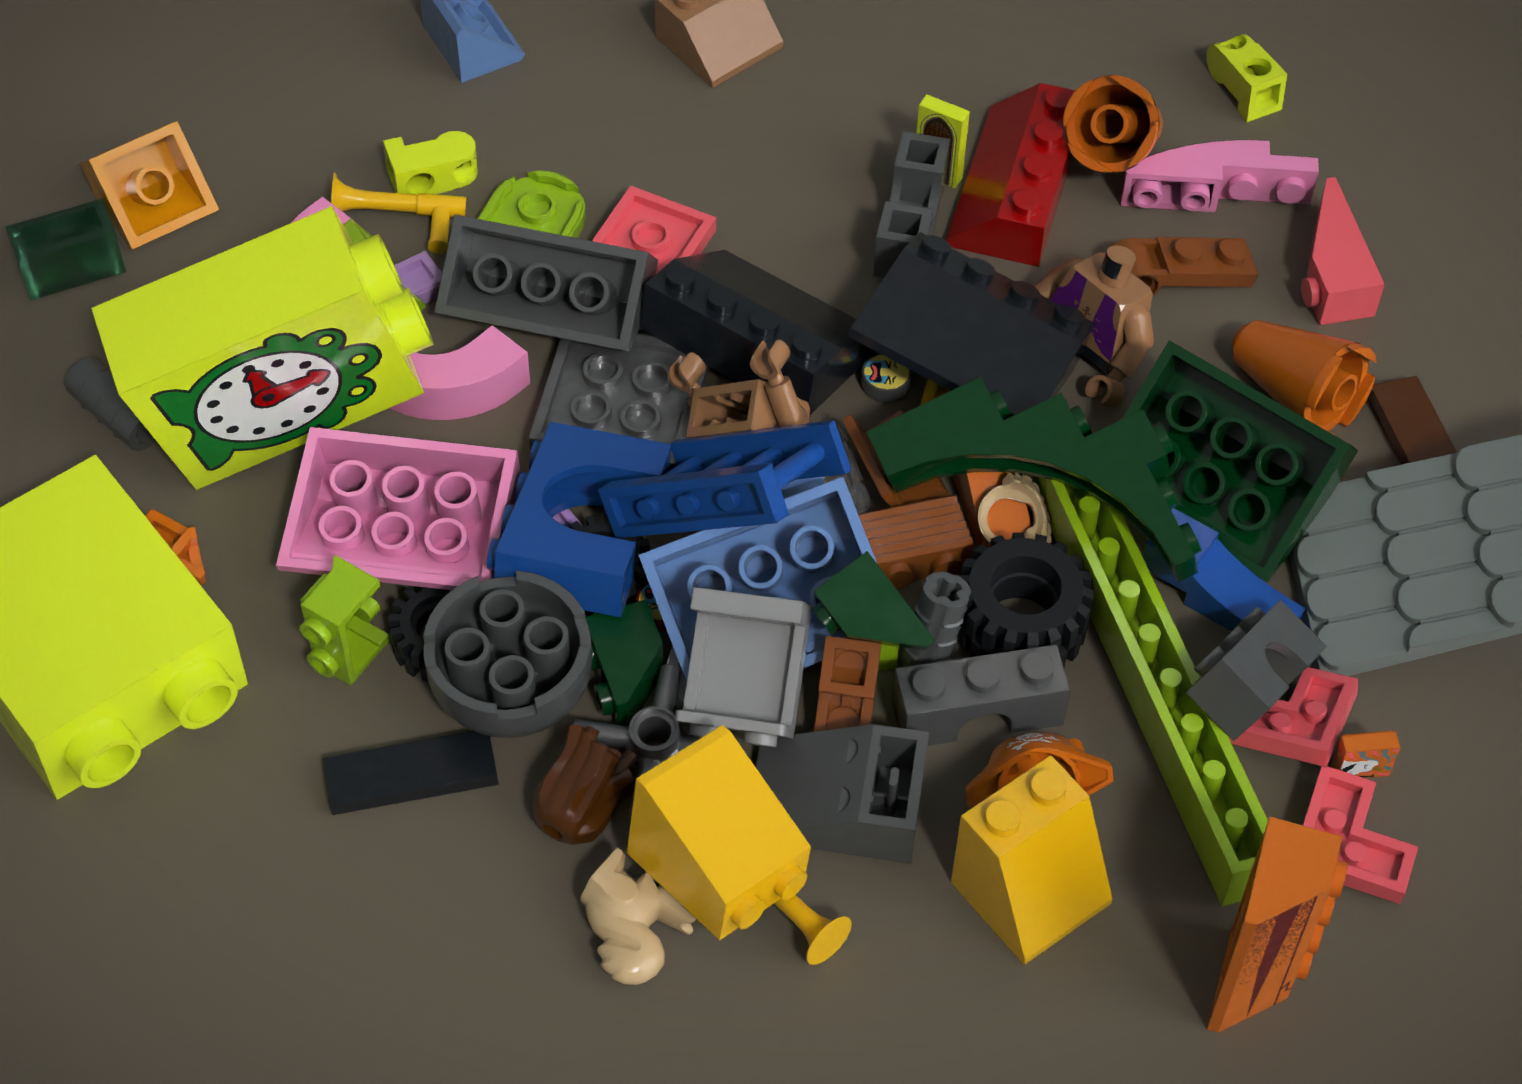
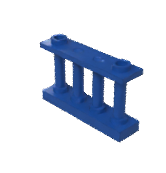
(725, 480)

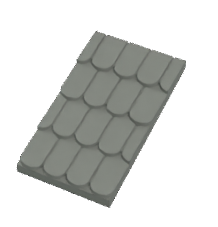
(1415, 559)

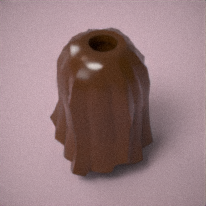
(583, 788)

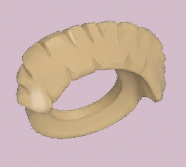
(1023, 491)

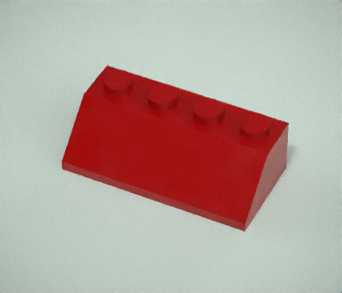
(1015, 177)

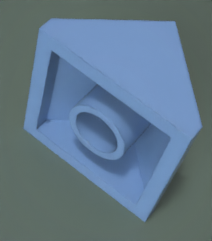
(470, 36)

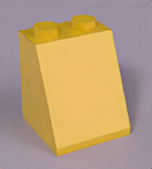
(716, 834)
(1032, 860)

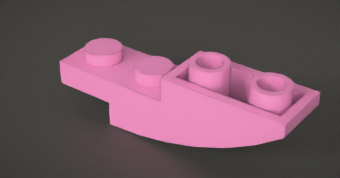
(1205, 172)

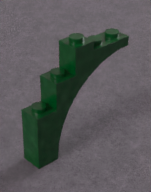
(976, 433)

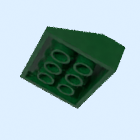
(1240, 458)

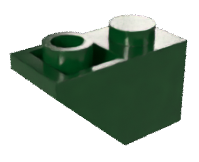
(625, 659)

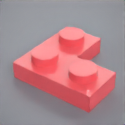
(1309, 722)
(1374, 861)

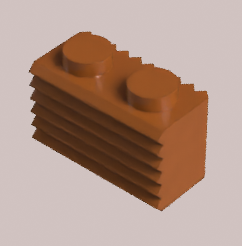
(918, 539)

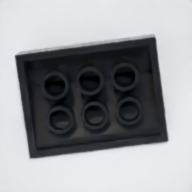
(729, 306)
(966, 321)

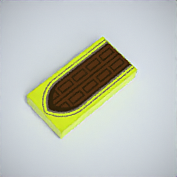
(950, 122)

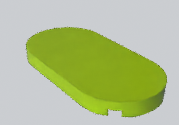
(539, 203)

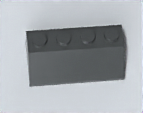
(544, 283)

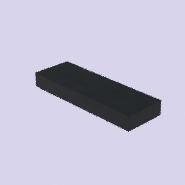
(409, 771)

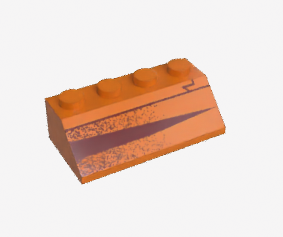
(1278, 920)

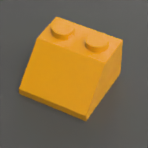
(150, 185)

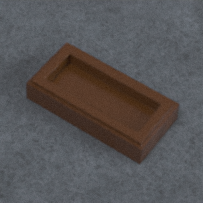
(1410, 420)

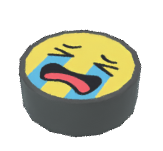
(885, 379)

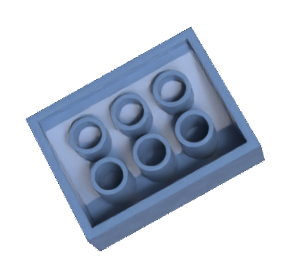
(761, 560)

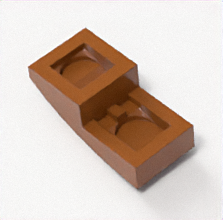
(847, 683)

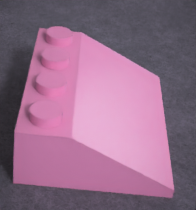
(398, 507)

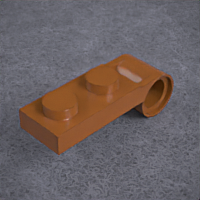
(1192, 262)

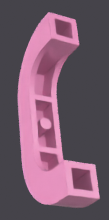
(464, 380)

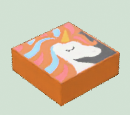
(1367, 753)

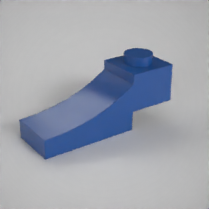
(1223, 586)

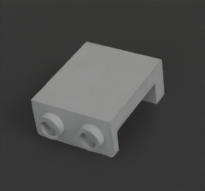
(745, 665)

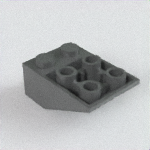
(851, 787)

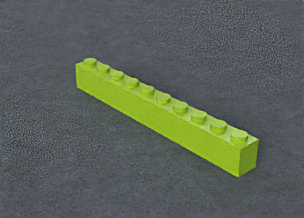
(1155, 674)

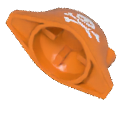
(1028, 749)

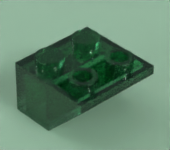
(65, 248)

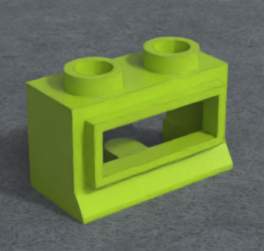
(338, 622)

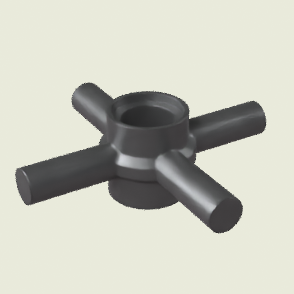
(648, 724)

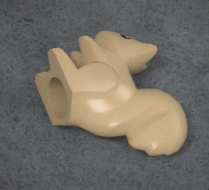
(621, 914)

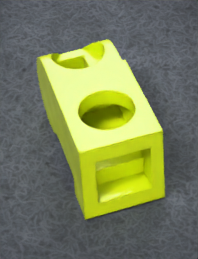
(1249, 75)
(431, 164)

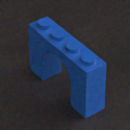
(567, 474)

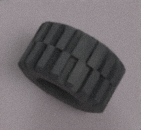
(1031, 572)

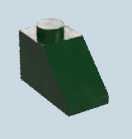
(869, 607)

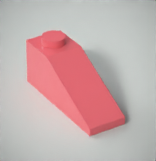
(1340, 271)

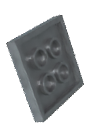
(616, 391)

